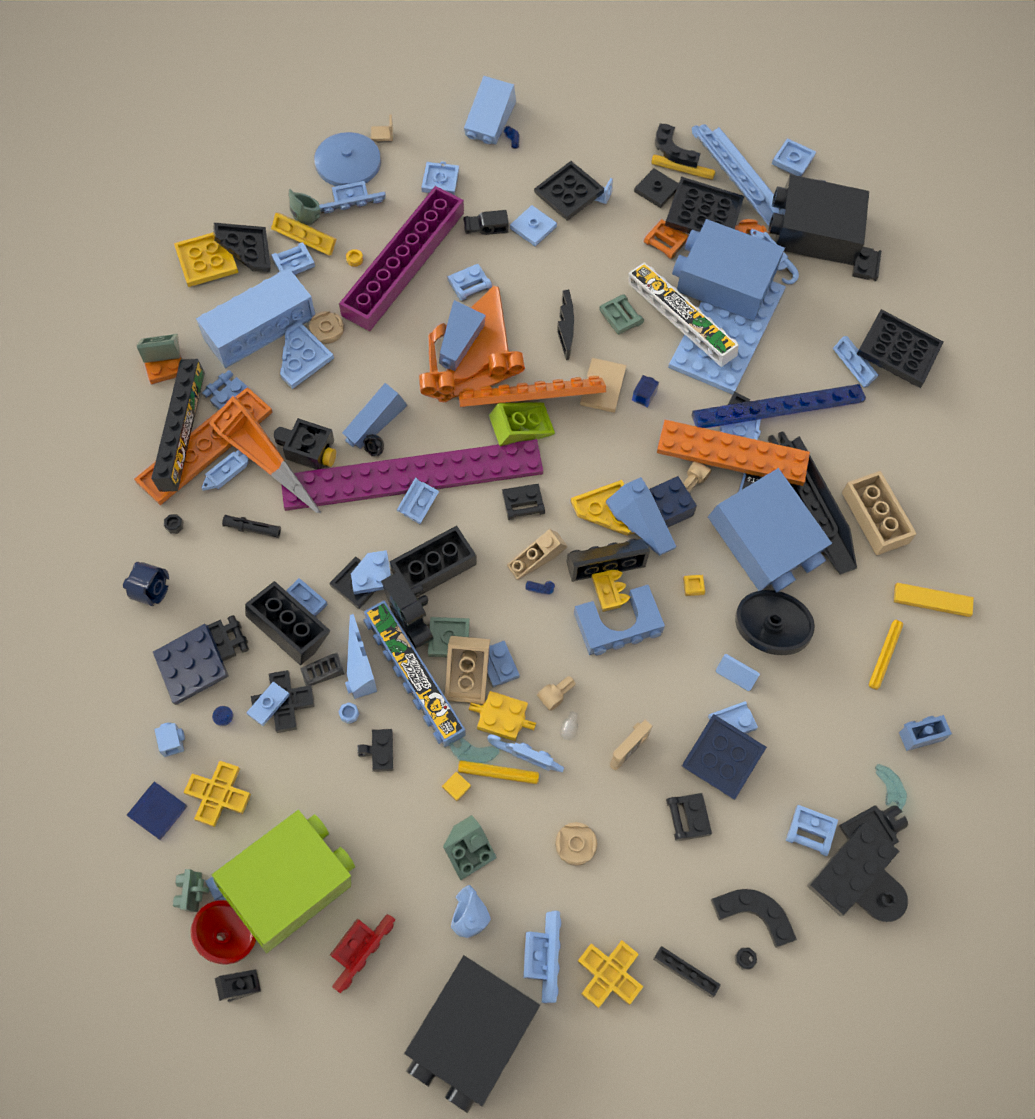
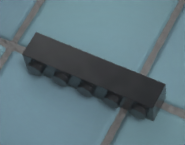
(687, 972)

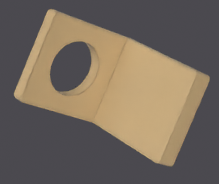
(382, 133)

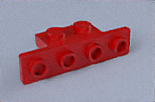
(356, 947)

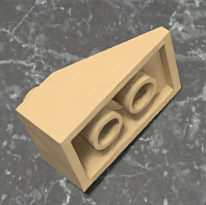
(467, 669)

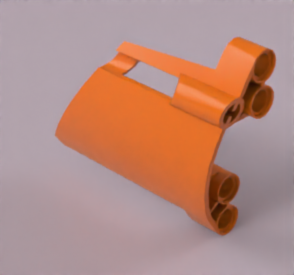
(484, 363)

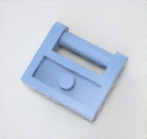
(296, 263)
(468, 278)
(813, 823)

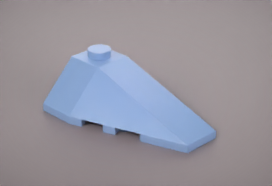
(358, 668)

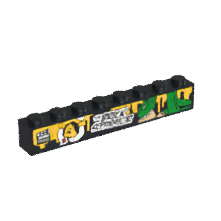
(178, 425)

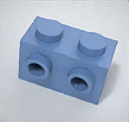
(925, 732)

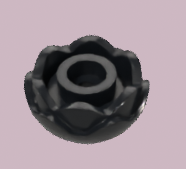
(374, 445)

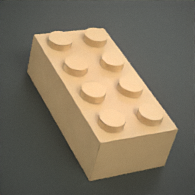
(878, 513)

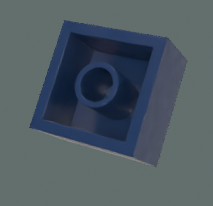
(673, 501)

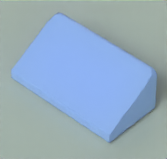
(737, 672)

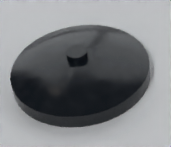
(774, 622)

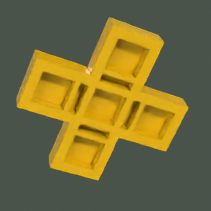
(217, 793)
(610, 974)

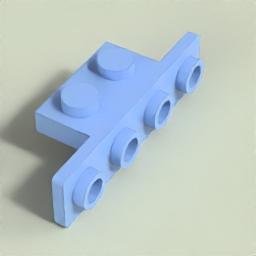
(351, 195)
(542, 956)

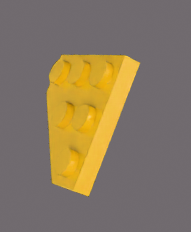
(593, 508)

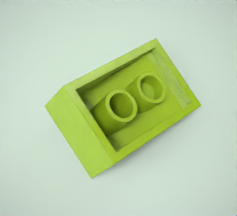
(520, 422)

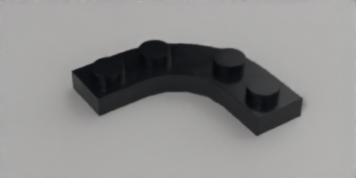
(671, 151)
(762, 906)

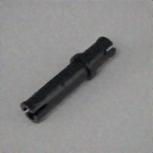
(243, 524)

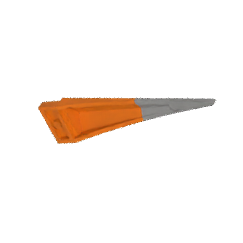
(244, 433)

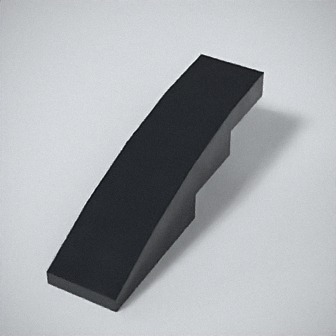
(566, 326)

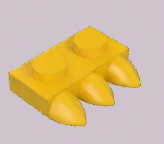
(608, 590)

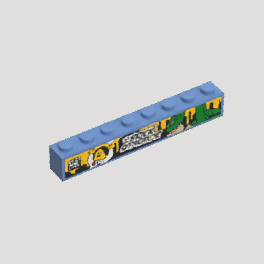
(414, 674)

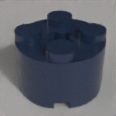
(146, 583)

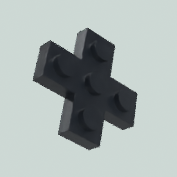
(299, 699)

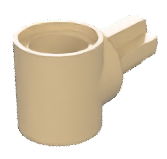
(696, 474)
(553, 695)

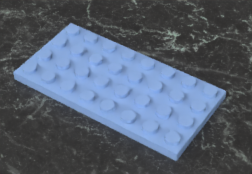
(697, 364)

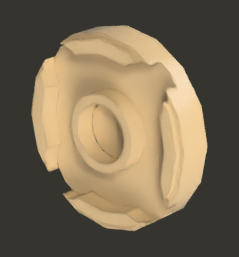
(326, 327)
(576, 843)

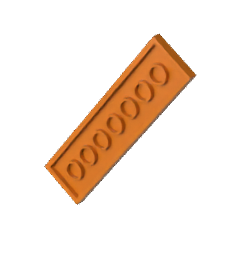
(524, 392)
(203, 448)
(732, 451)

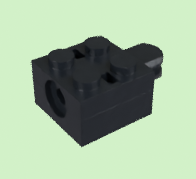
(304, 443)

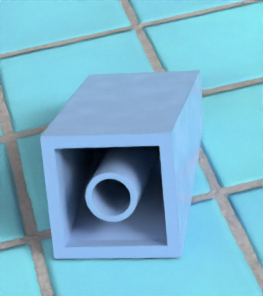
(490, 110)

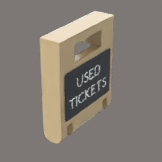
(631, 744)

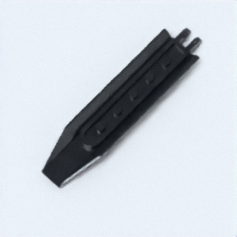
(824, 509)

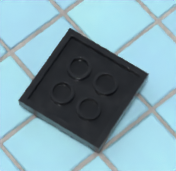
(569, 190)

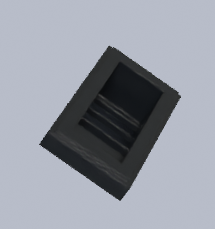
(333, 658)

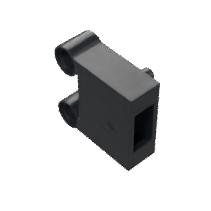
(408, 608)

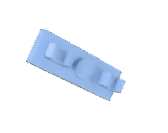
(857, 365)

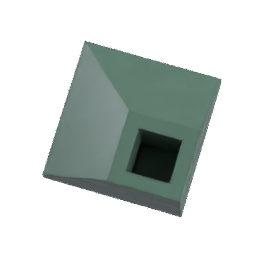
(468, 847)

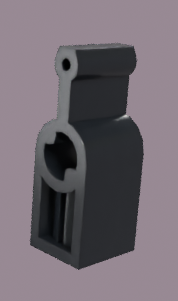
(487, 223)

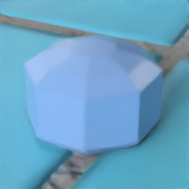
(348, 713)

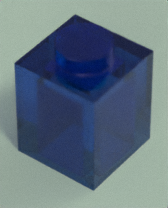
(645, 391)

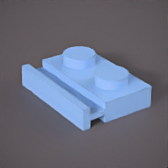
(417, 501)
(738, 716)

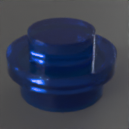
(222, 716)

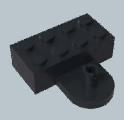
(859, 876)

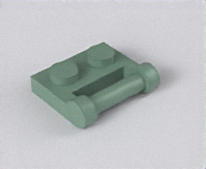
(617, 317)

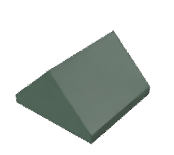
(159, 348)

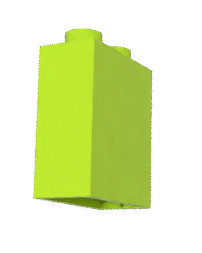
(284, 879)

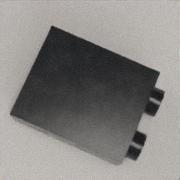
(820, 219)
(470, 1034)

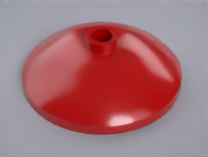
(221, 920)

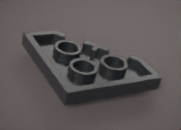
(245, 243)

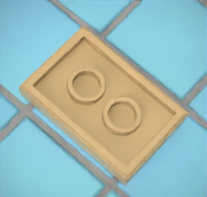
(613, 377)

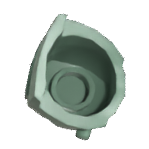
(303, 207)

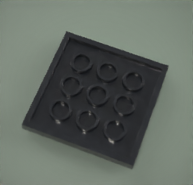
(699, 201)
(900, 348)

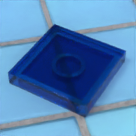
(157, 810)

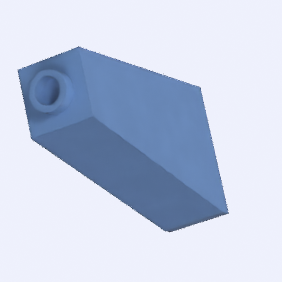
(460, 333)
(374, 416)

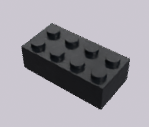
(435, 560)

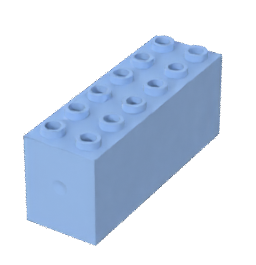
(256, 317)

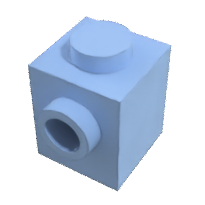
(169, 739)

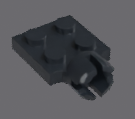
(880, 820)

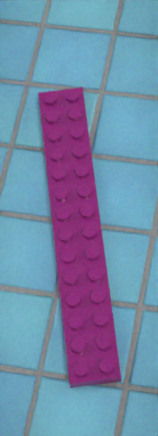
(436, 470)

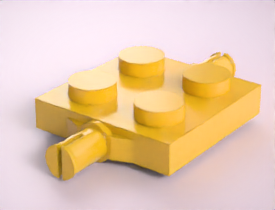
(502, 716)

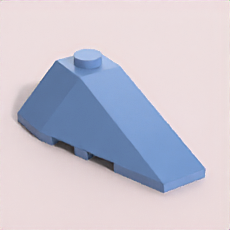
(638, 510)

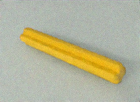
(699, 171)
(886, 654)
(498, 772)

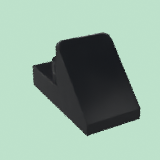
(237, 985)

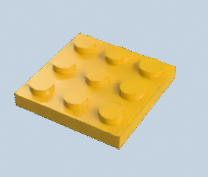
(204, 259)

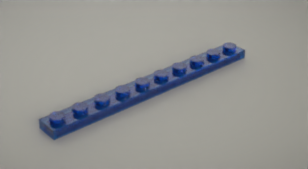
(778, 406)

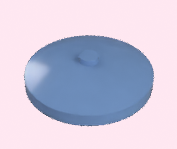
(347, 159)

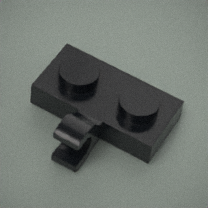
(380, 750)

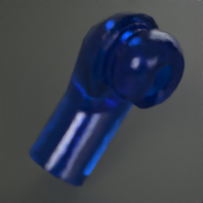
(513, 135)
(535, 587)

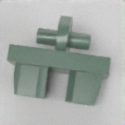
(192, 890)

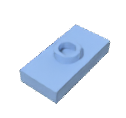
(268, 704)

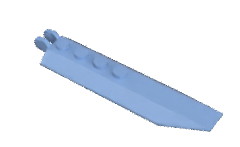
(737, 169)

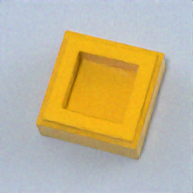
(694, 585)
(456, 786)

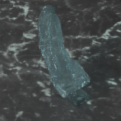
(472, 754)
(894, 786)

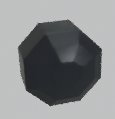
(173, 523)
(745, 958)

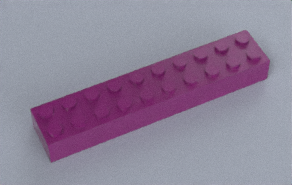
(401, 258)

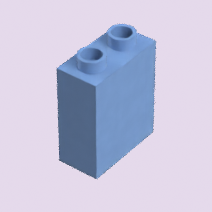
(727, 268)
(770, 531)

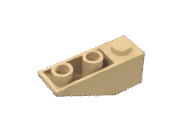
(537, 554)

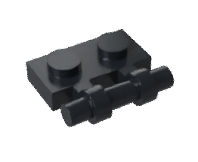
(221, 638)

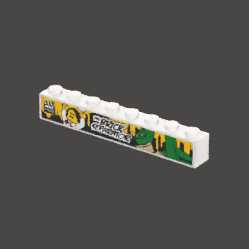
(683, 314)

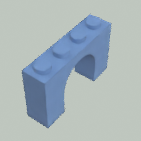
(600, 638)

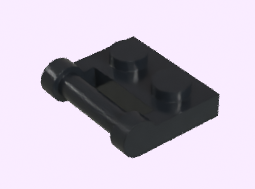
(520, 497)
(695, 815)

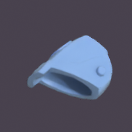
(470, 914)

